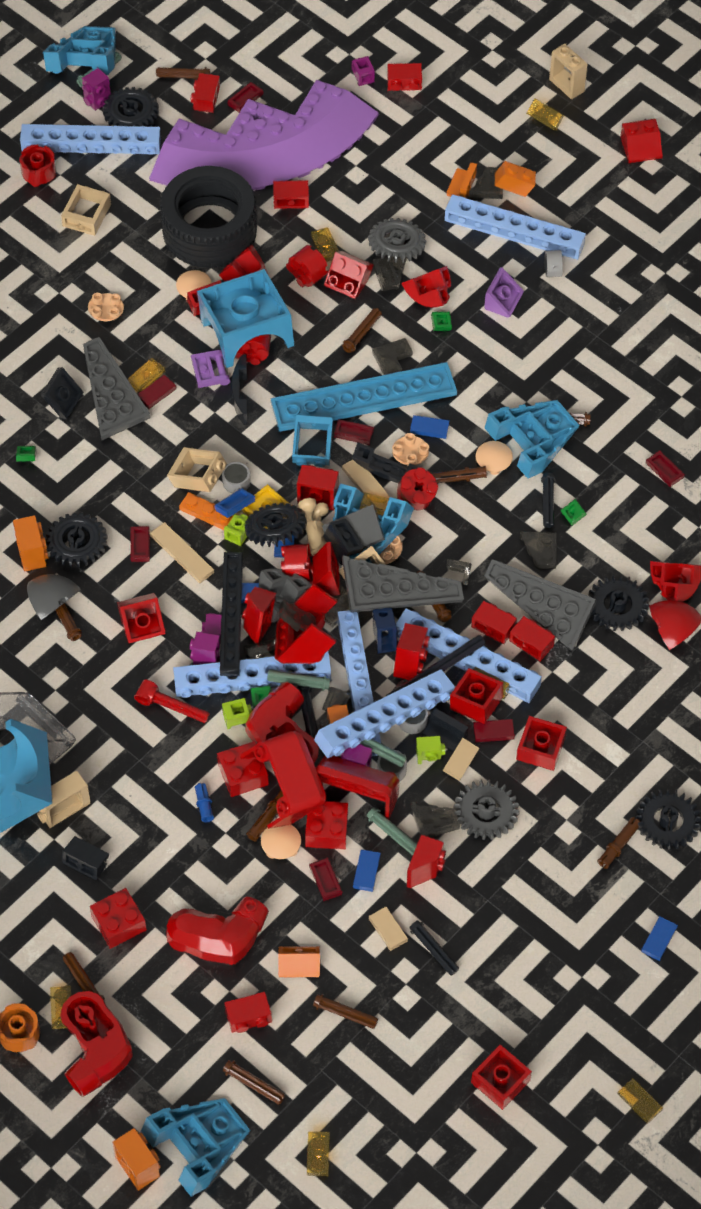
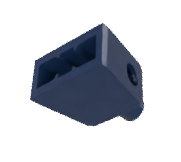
(384, 620)

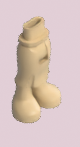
(314, 529)

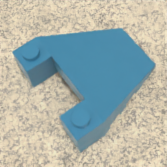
(85, 47)
(537, 429)
(392, 522)
(202, 1134)

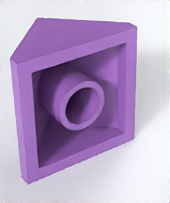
(503, 294)

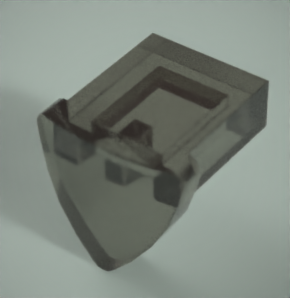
(460, 566)
(336, 696)

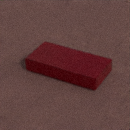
(250, 92)
(157, 391)
(353, 432)
(665, 468)
(140, 544)
(494, 730)
(325, 879)

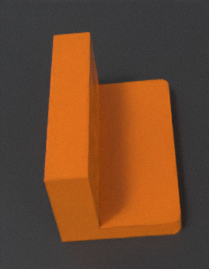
(462, 181)
(299, 961)

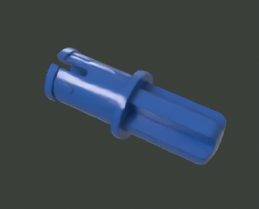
(204, 802)

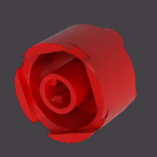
(37, 165)
(307, 266)
(255, 349)
(419, 479)
(296, 560)

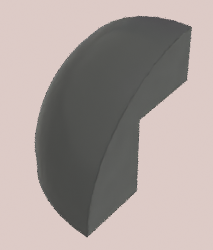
(287, 587)
(50, 592)

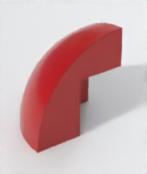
(244, 264)
(430, 288)
(676, 580)
(675, 621)

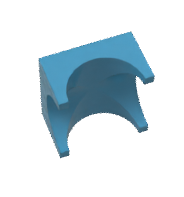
(243, 311)
(23, 774)

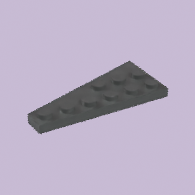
(114, 397)
(386, 586)
(549, 604)

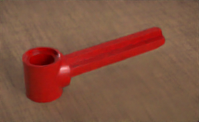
(149, 693)

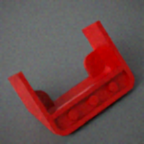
(313, 643)
(294, 773)
(360, 780)

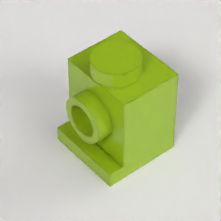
(235, 529)
(236, 712)
(429, 748)

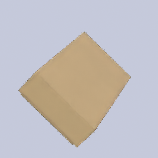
(460, 759)
(388, 928)

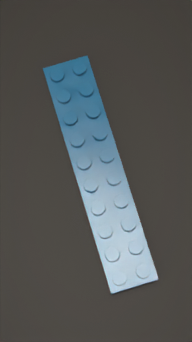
(366, 395)

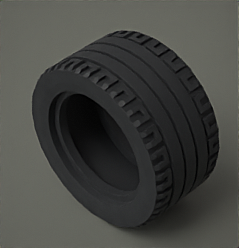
(208, 187)

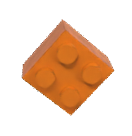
(30, 543)
(136, 1158)

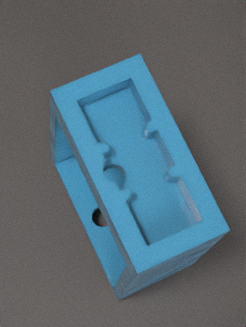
(315, 423)

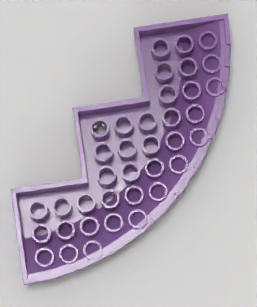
(268, 142)

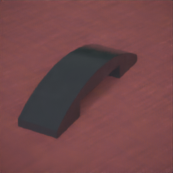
(240, 373)
(379, 465)

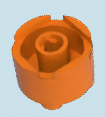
(24, 1037)

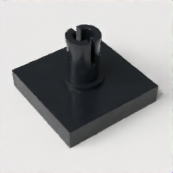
(62, 393)

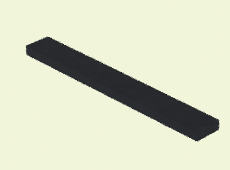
(231, 614)

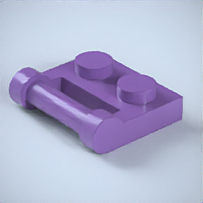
(204, 370)

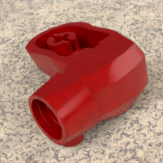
(274, 715)
(214, 936)
(100, 1038)

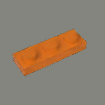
(203, 510)

